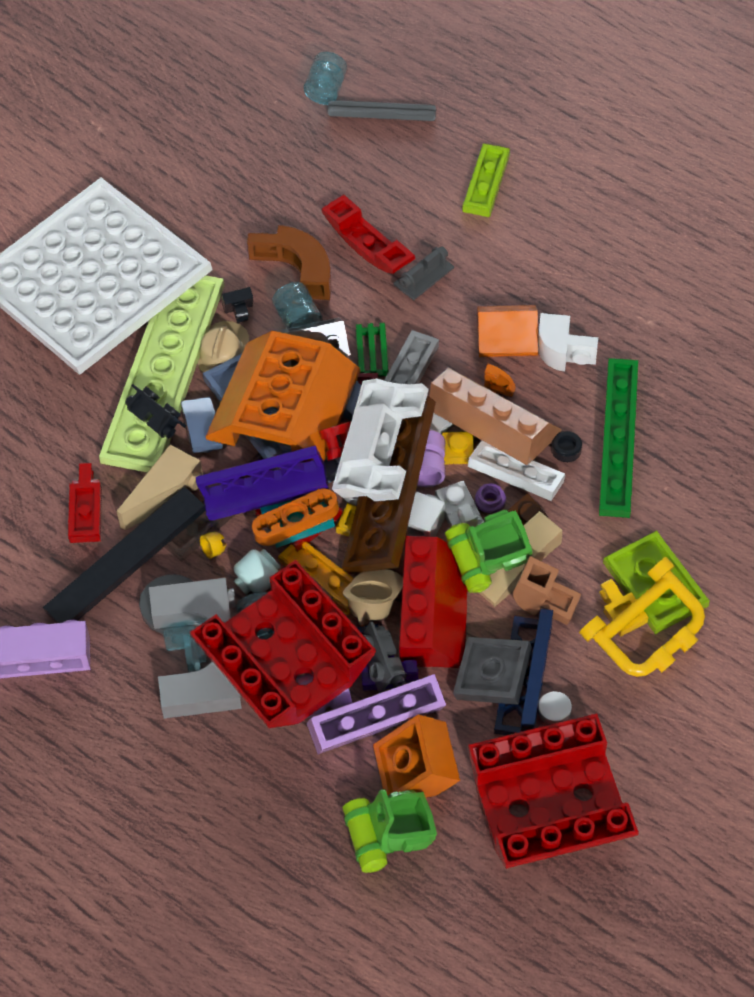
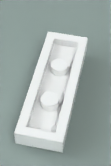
(532, 477)

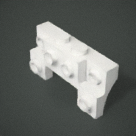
(372, 438)

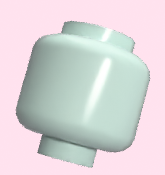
(255, 571)

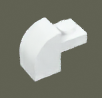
(559, 347)

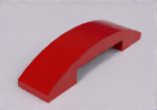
(364, 238)

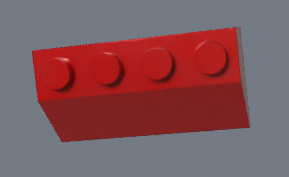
(432, 605)

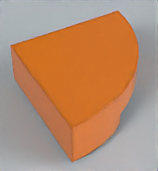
(498, 381)

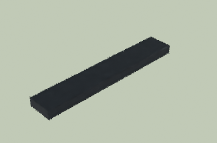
(125, 557)

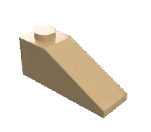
(160, 484)

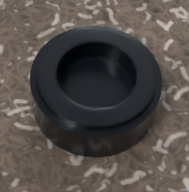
(566, 446)

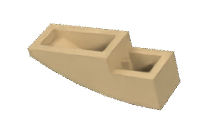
(543, 538)

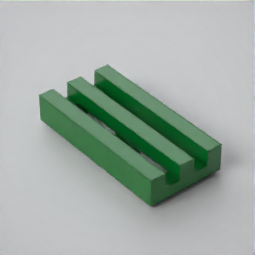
(371, 331)

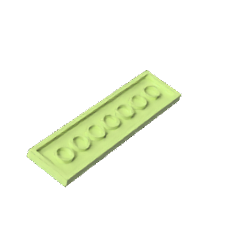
(166, 367)

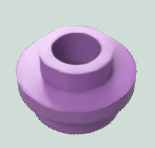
(490, 491)

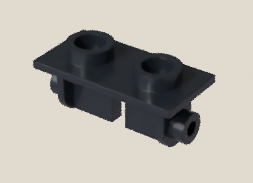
(163, 419)

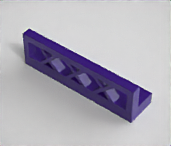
(264, 486)

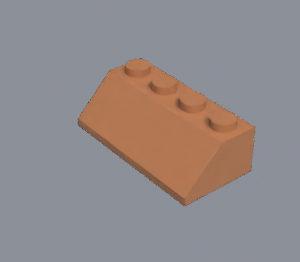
(491, 416)

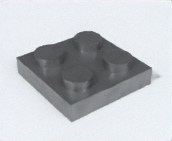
(492, 670)

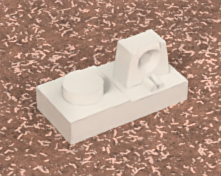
(459, 505)

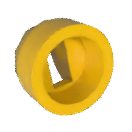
(212, 544)

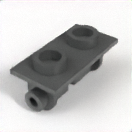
(424, 273)
(381, 668)

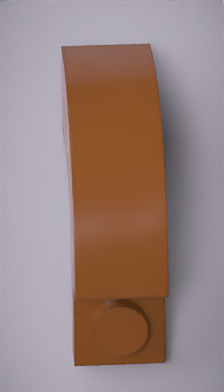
(299, 250)

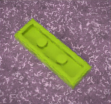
(486, 180)

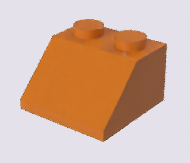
(417, 758)

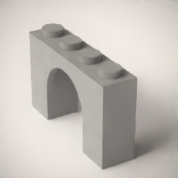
(192, 605)

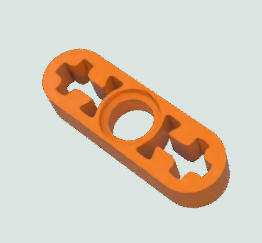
(289, 529)

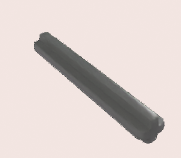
(382, 110)

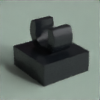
(238, 302)

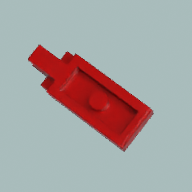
(85, 507)

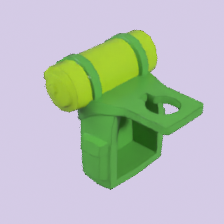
(488, 547)
(388, 826)

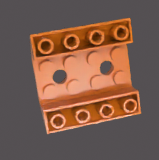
(307, 395)

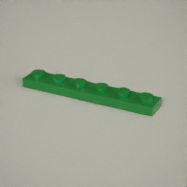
(618, 438)

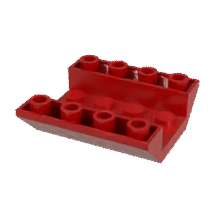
(307, 638)
(542, 773)

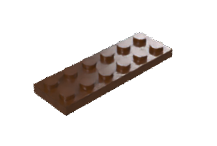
(381, 526)

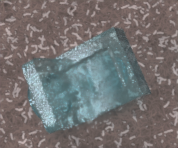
(180, 638)

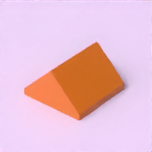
(507, 330)

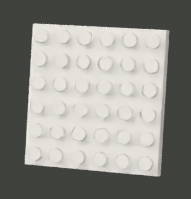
(94, 274)

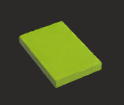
(630, 570)

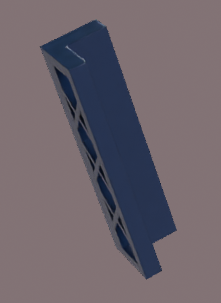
(535, 672)

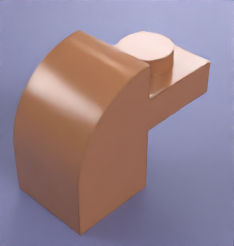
(538, 590)

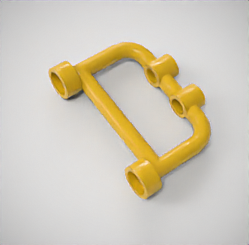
(661, 658)

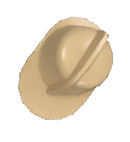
(221, 344)
(373, 594)

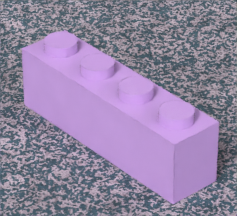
(44, 649)
(375, 714)

